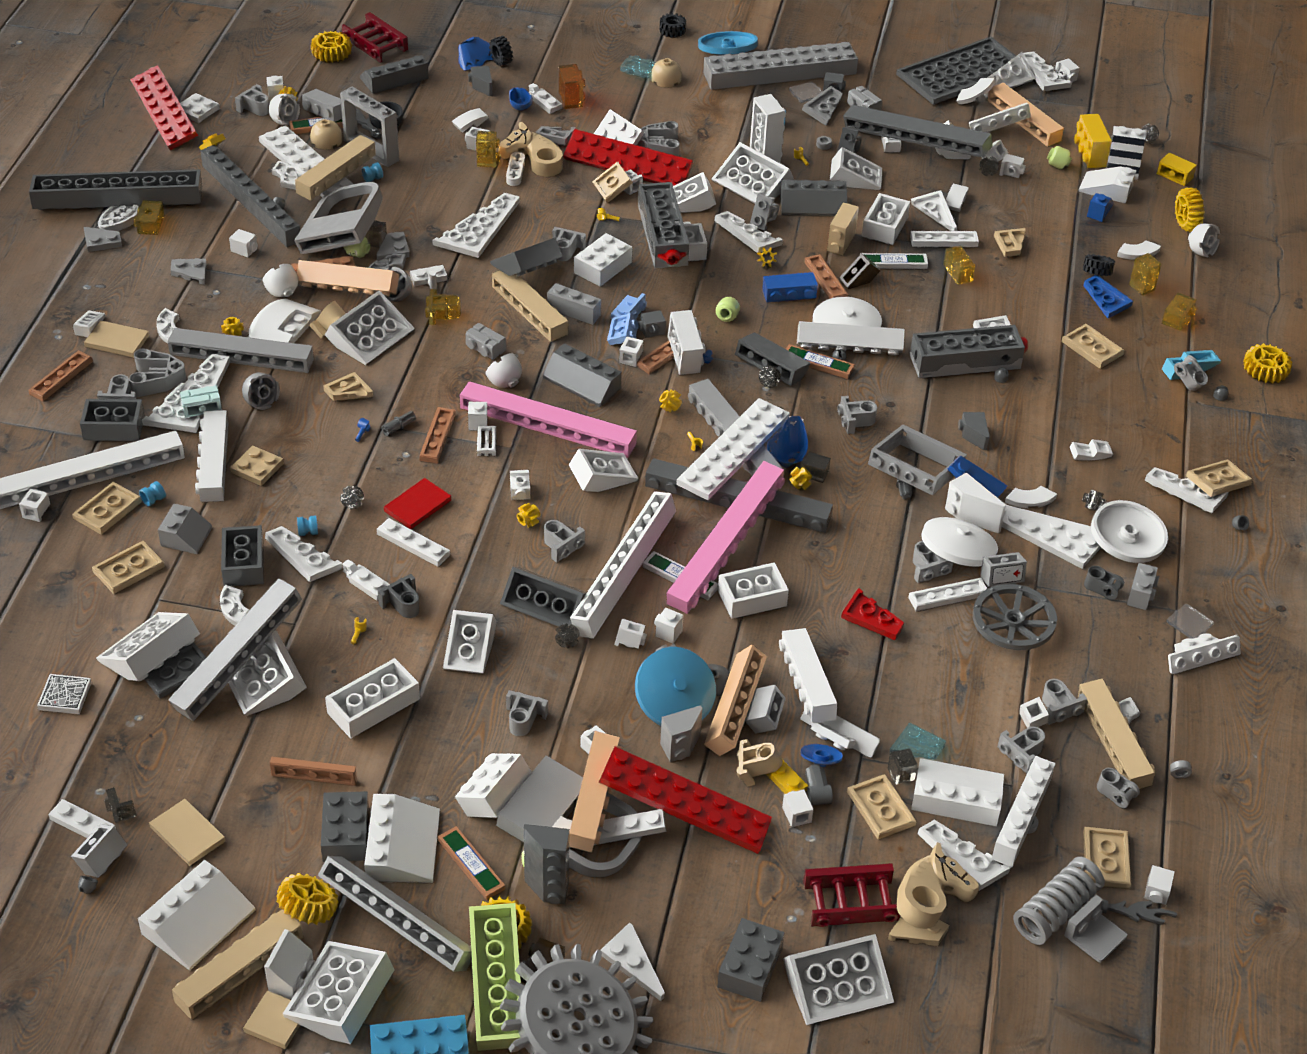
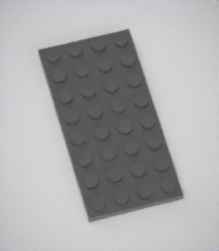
(955, 70)

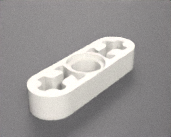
(513, 163)

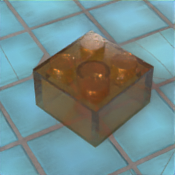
(571, 86)

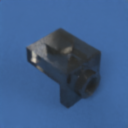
(119, 811)

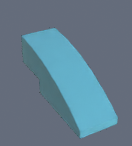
(1205, 358)

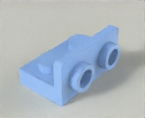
(630, 305)
(622, 327)

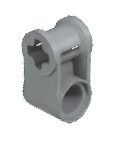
(1192, 374)
(1116, 787)

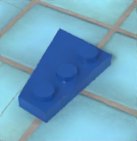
(1106, 296)
(962, 466)

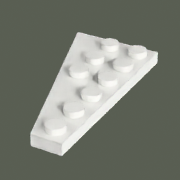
(477, 231)
(171, 413)
(1059, 536)

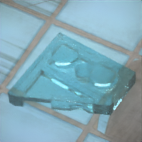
(919, 741)

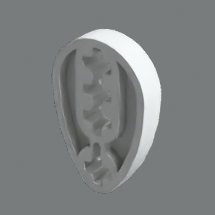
(118, 217)

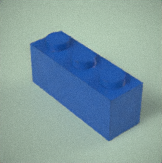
(790, 287)

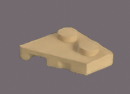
(1010, 241)
(347, 388)
(929, 936)

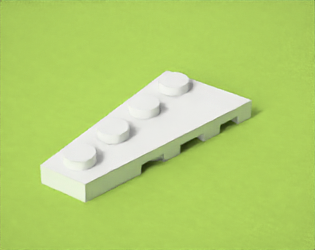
(1013, 73)
(1045, 74)
(747, 232)
(1184, 489)
(302, 555)
(974, 862)

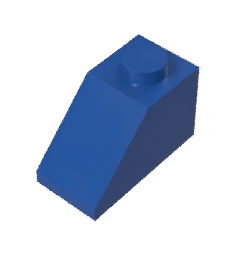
(1099, 207)

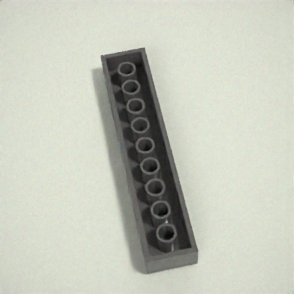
(115, 189)

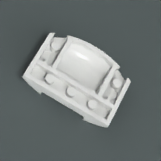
(282, 321)

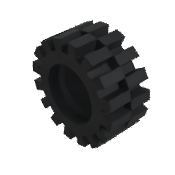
(672, 25)
(501, 50)
(1098, 265)

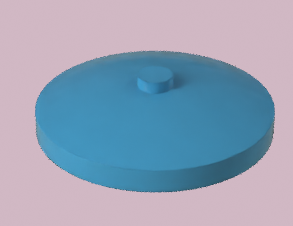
(728, 42)
(674, 682)

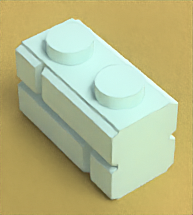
(200, 400)

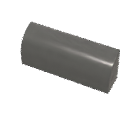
(764, 352)

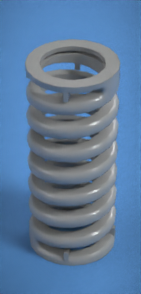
(1079, 881)

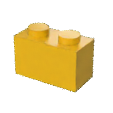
(1176, 169)

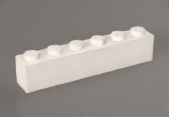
(850, 337)
(213, 456)
(808, 675)
(1023, 811)

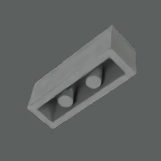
(322, 104)
(574, 303)

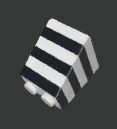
(1126, 148)

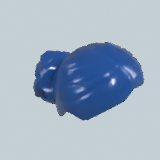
(520, 98)

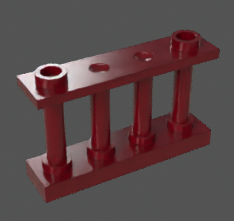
(380, 28)
(851, 876)

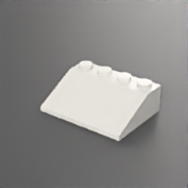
(751, 173)
(369, 329)
(150, 645)
(267, 678)
(958, 792)
(401, 840)
(195, 915)
(839, 979)
(340, 990)

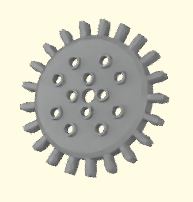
(540, 996)

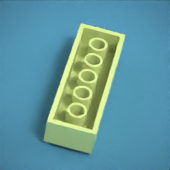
(493, 964)

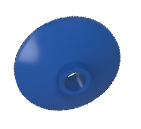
(821, 754)

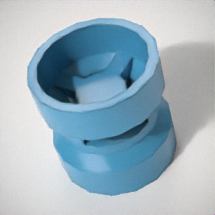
(372, 172)
(152, 493)
(306, 526)

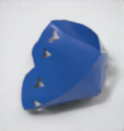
(473, 49)
(789, 442)

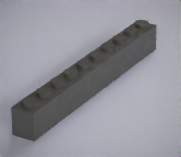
(918, 131)
(250, 195)
(783, 508)

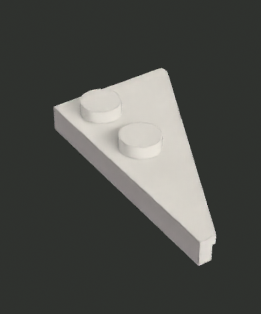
(936, 208)
(634, 961)

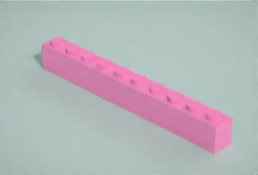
(551, 419)
(725, 537)

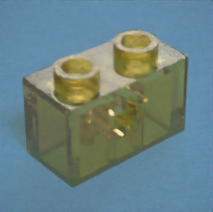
(487, 149)
(149, 217)
(959, 265)
(1145, 274)
(1179, 311)

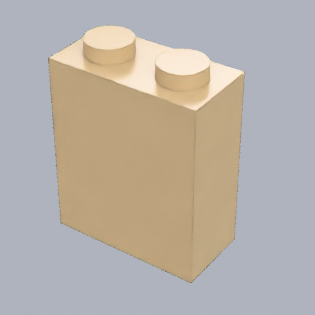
(842, 228)

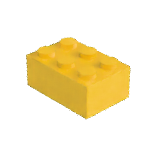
(1092, 140)

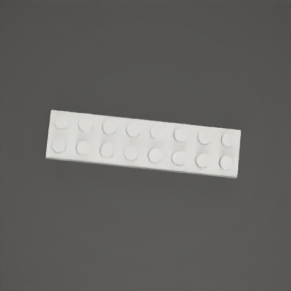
(296, 153)
(733, 449)

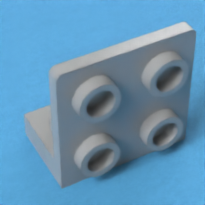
(1093, 931)

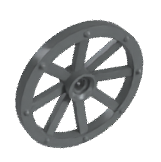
(1014, 619)

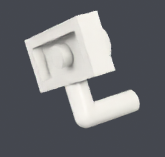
(429, 276)

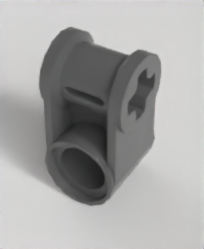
(1102, 582)

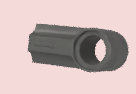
(818, 790)

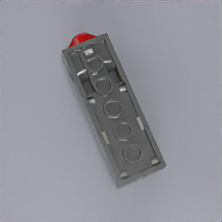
(663, 225)
(967, 351)

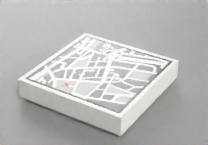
(64, 694)

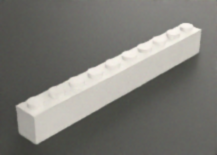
(92, 468)
(623, 564)

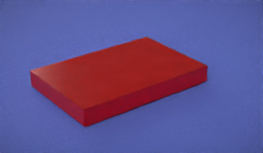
(417, 503)

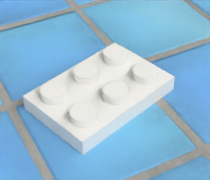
(618, 128)

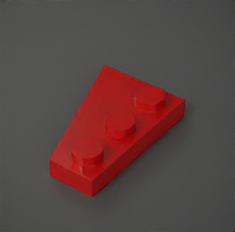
(872, 617)

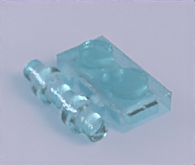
(637, 66)

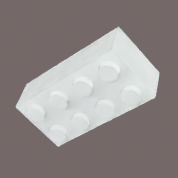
(767, 127)
(372, 698)

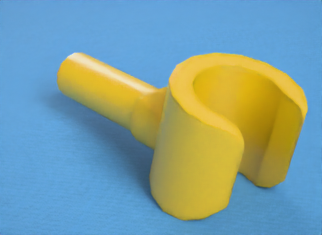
(798, 154)
(602, 215)
(695, 441)
(359, 627)

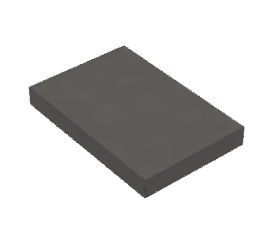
(175, 670)

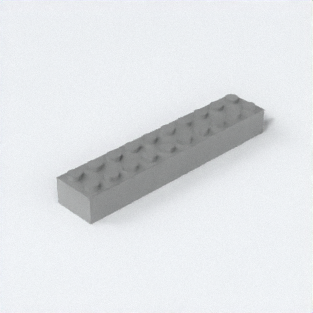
(779, 65)

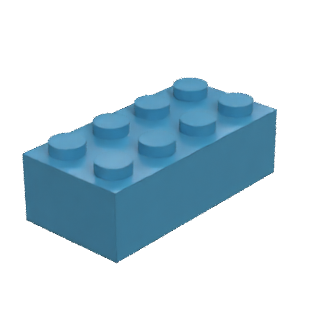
(421, 1036)

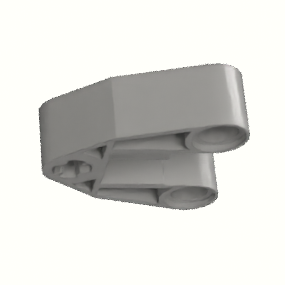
(661, 137)
(156, 373)

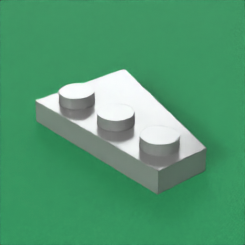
(823, 105)

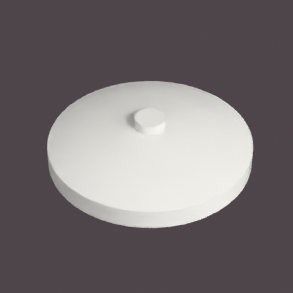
(847, 312)
(1129, 531)
(958, 541)

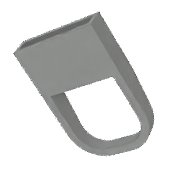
(340, 229)
(554, 793)

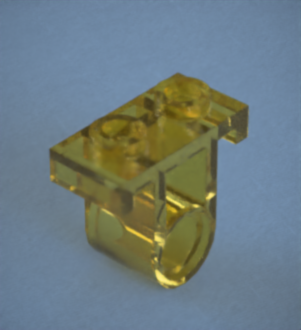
(442, 307)

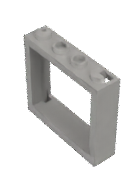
(350, 98)
(921, 444)

